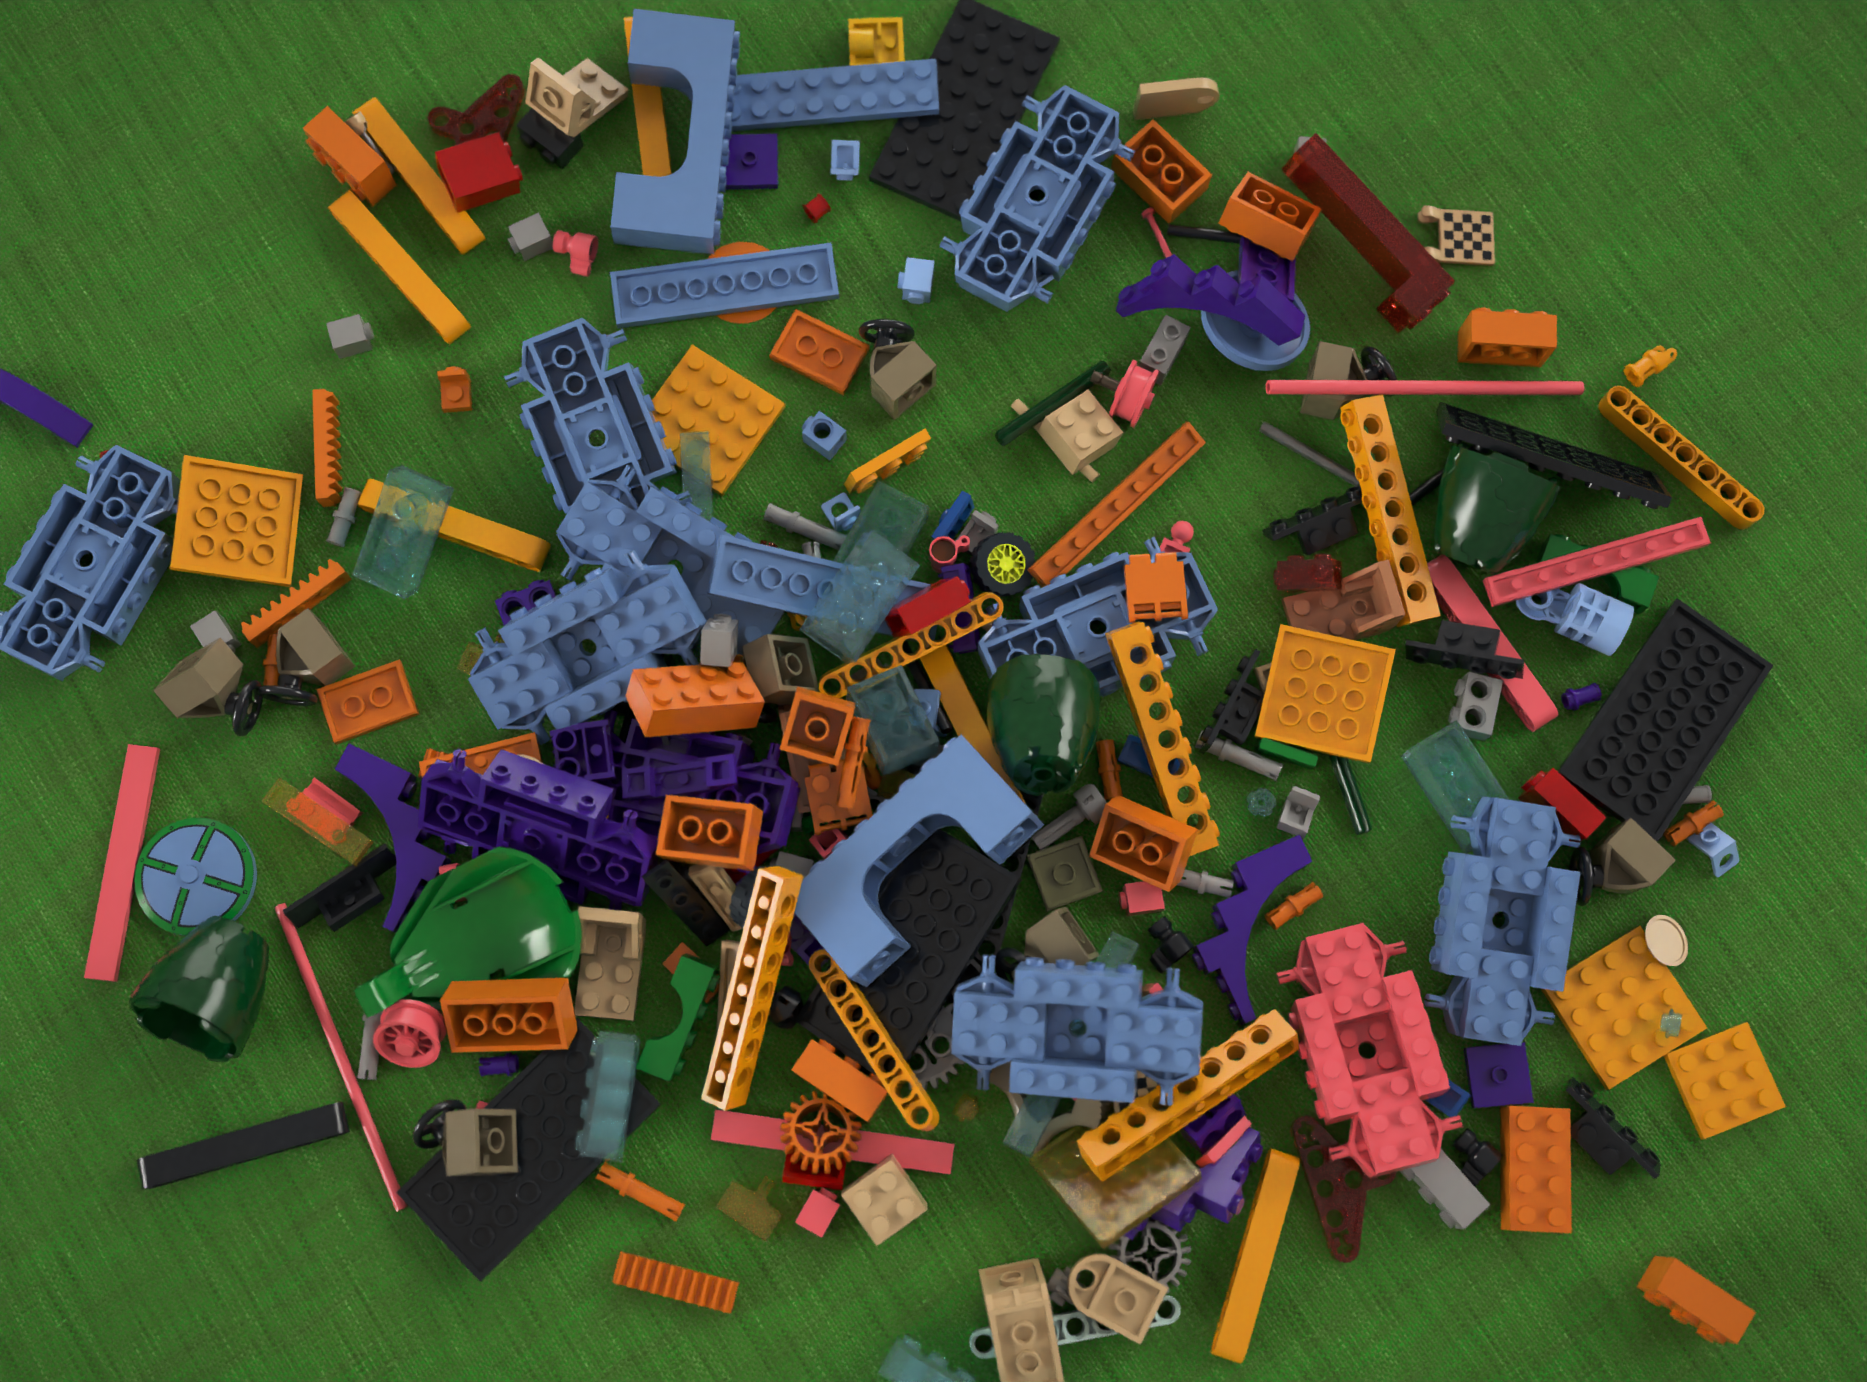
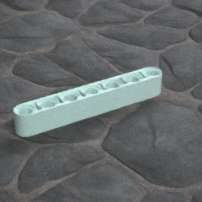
(1089, 1328)

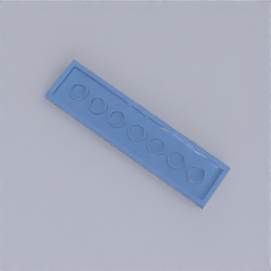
(835, 95)
(724, 285)
(779, 578)

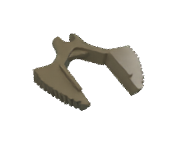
(1085, 1111)

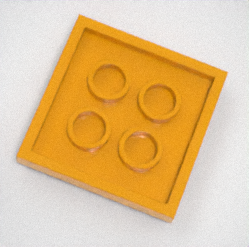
(887, 462)
(1724, 1080)

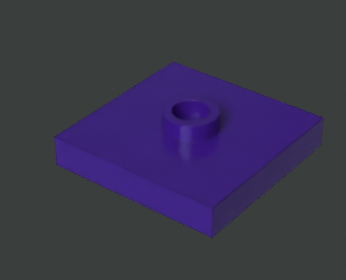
(752, 162)
(1498, 1075)

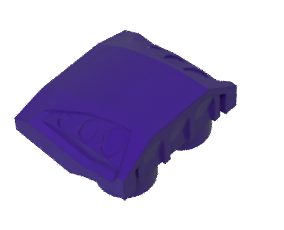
(585, 750)

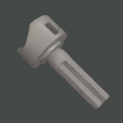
(1089, 805)

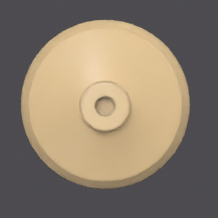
(1666, 940)

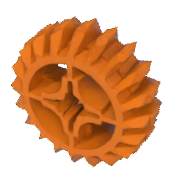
(806, 1129)

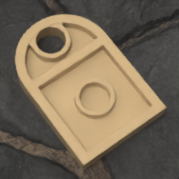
(1175, 97)
(1117, 1295)

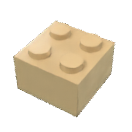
(1080, 431)
(884, 1199)

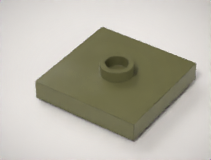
(1064, 873)

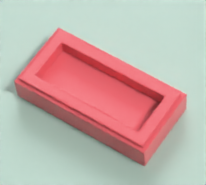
(1217, 1150)

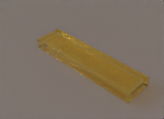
(317, 821)

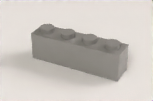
(1449, 1190)

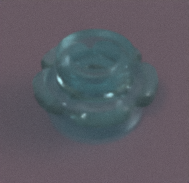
(1264, 795)
(1671, 1023)

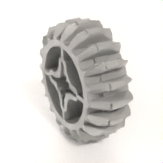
(1152, 1269)

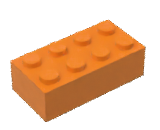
(694, 699)
(509, 1015)
(1535, 1169)

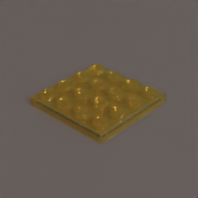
(1125, 1198)

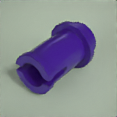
(1574, 698)
(499, 1065)

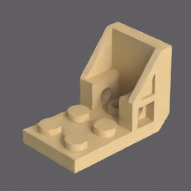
(574, 98)
(610, 963)
(1021, 1322)

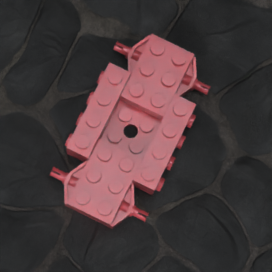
(1356, 1006)

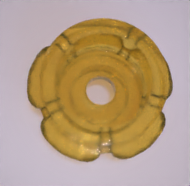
(966, 1107)

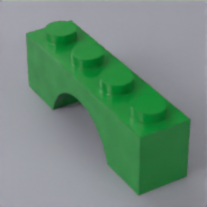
(1630, 585)
(693, 981)

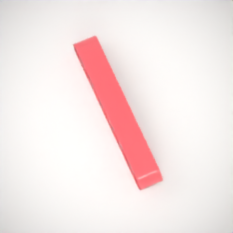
(1464, 607)

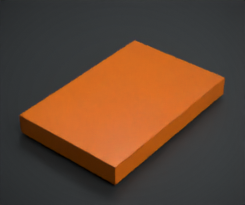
(819, 352)
(367, 702)

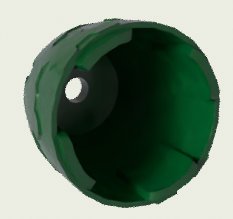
(1489, 508)
(1043, 720)
(206, 989)

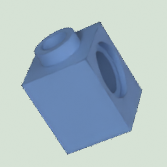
(827, 446)

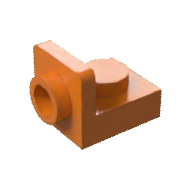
(455, 390)

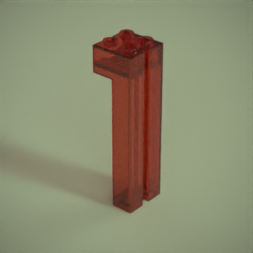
(1373, 231)

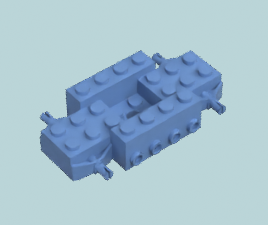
(1021, 235)
(586, 397)
(610, 523)
(129, 558)
(1061, 615)
(543, 657)
(1493, 964)
(1032, 1029)

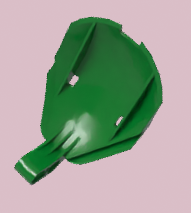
(510, 922)

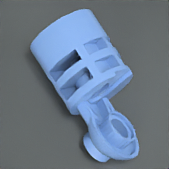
(1583, 616)

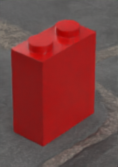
(478, 172)
(927, 606)
(1573, 810)

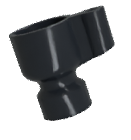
(1172, 946)
(1481, 1156)

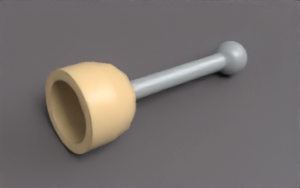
(359, 125)

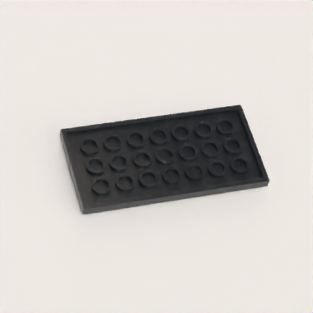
(983, 77)
(1552, 454)
(1665, 720)
(944, 908)
(493, 1214)

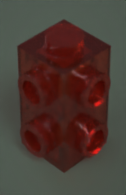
(1309, 575)

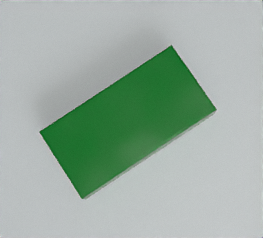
(1286, 753)

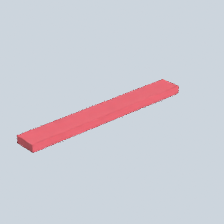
(1596, 561)
(121, 863)
(873, 1147)

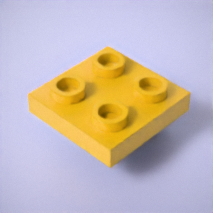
(876, 40)

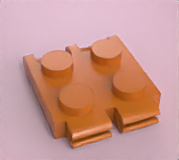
(1155, 587)
(822, 795)

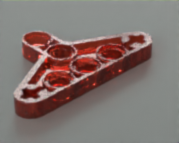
(482, 112)
(1343, 1198)

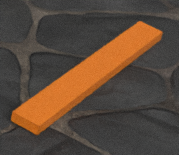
(1117, 505)

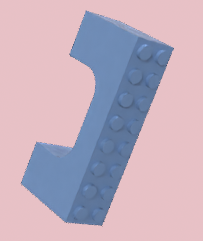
(701, 62)
(842, 891)

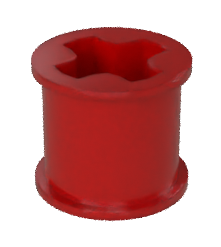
(816, 208)

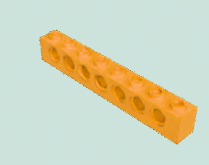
(1395, 497)
(1121, 643)
(752, 987)
(1207, 1092)

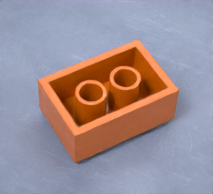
(349, 157)
(1162, 172)
(1269, 216)
(1507, 337)
(709, 832)
(1143, 843)
(841, 1079)
(1695, 1300)

